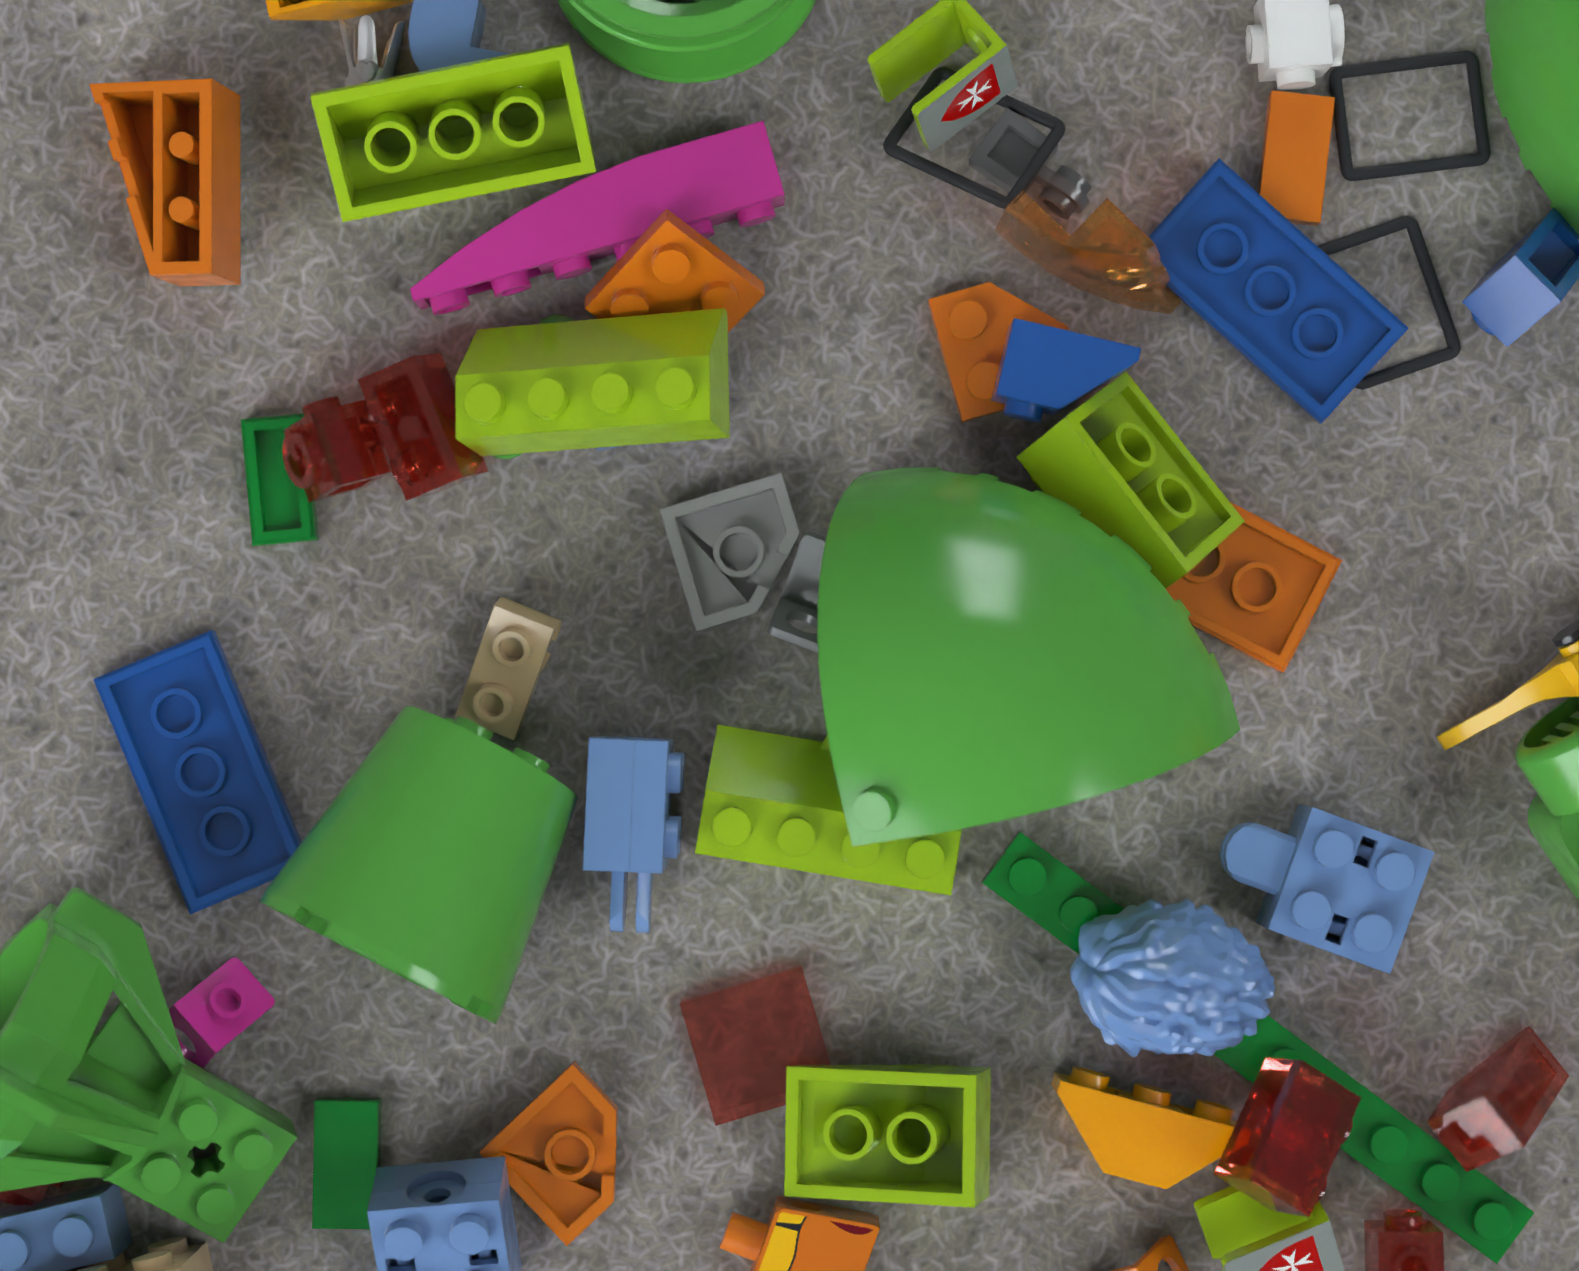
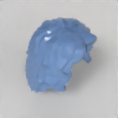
(1170, 979)

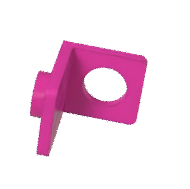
(219, 1010)

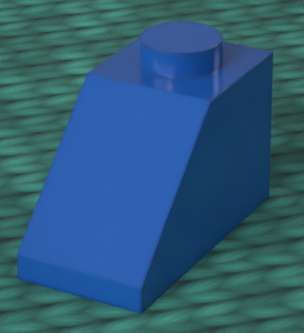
(1527, 280)
(1053, 368)

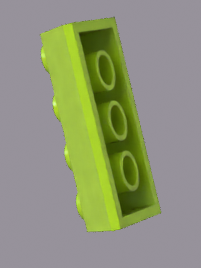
(454, 132)
(595, 383)
(781, 807)

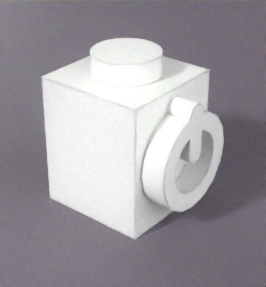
(1295, 41)

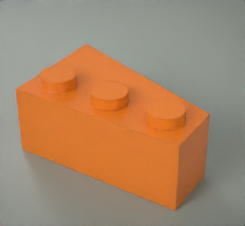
(181, 174)

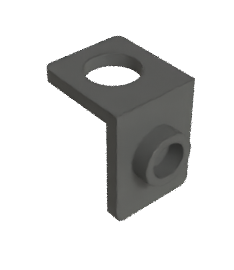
(800, 594)

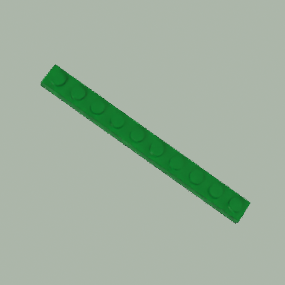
(1379, 1134)

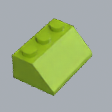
(1133, 479)

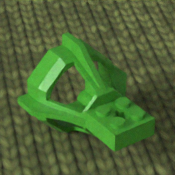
(121, 1098)

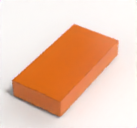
(1296, 154)

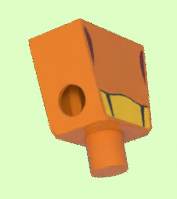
(803, 1237)

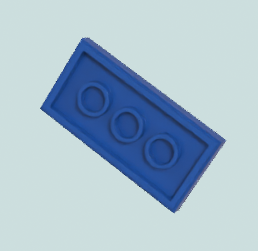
(1272, 292)
(200, 770)

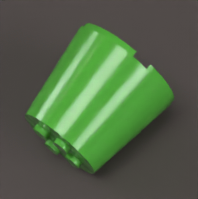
(433, 859)

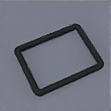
(892, 149)
(1413, 167)
(1433, 286)

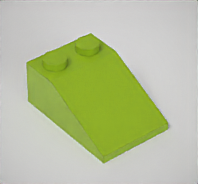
(888, 1133)

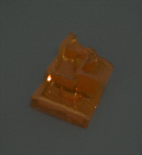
(1101, 257)

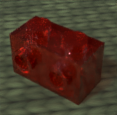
(417, 423)
(1288, 1136)

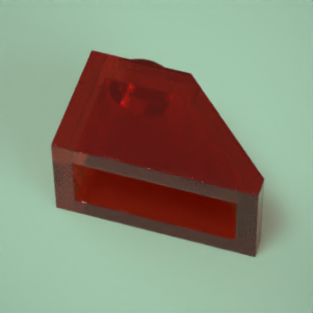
(1499, 1101)

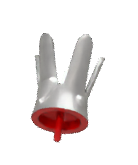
(365, 63)

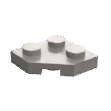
(731, 548)

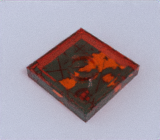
(748, 1038)

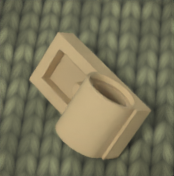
(508, 667)

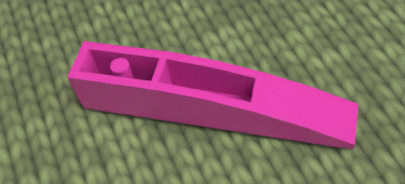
(608, 211)

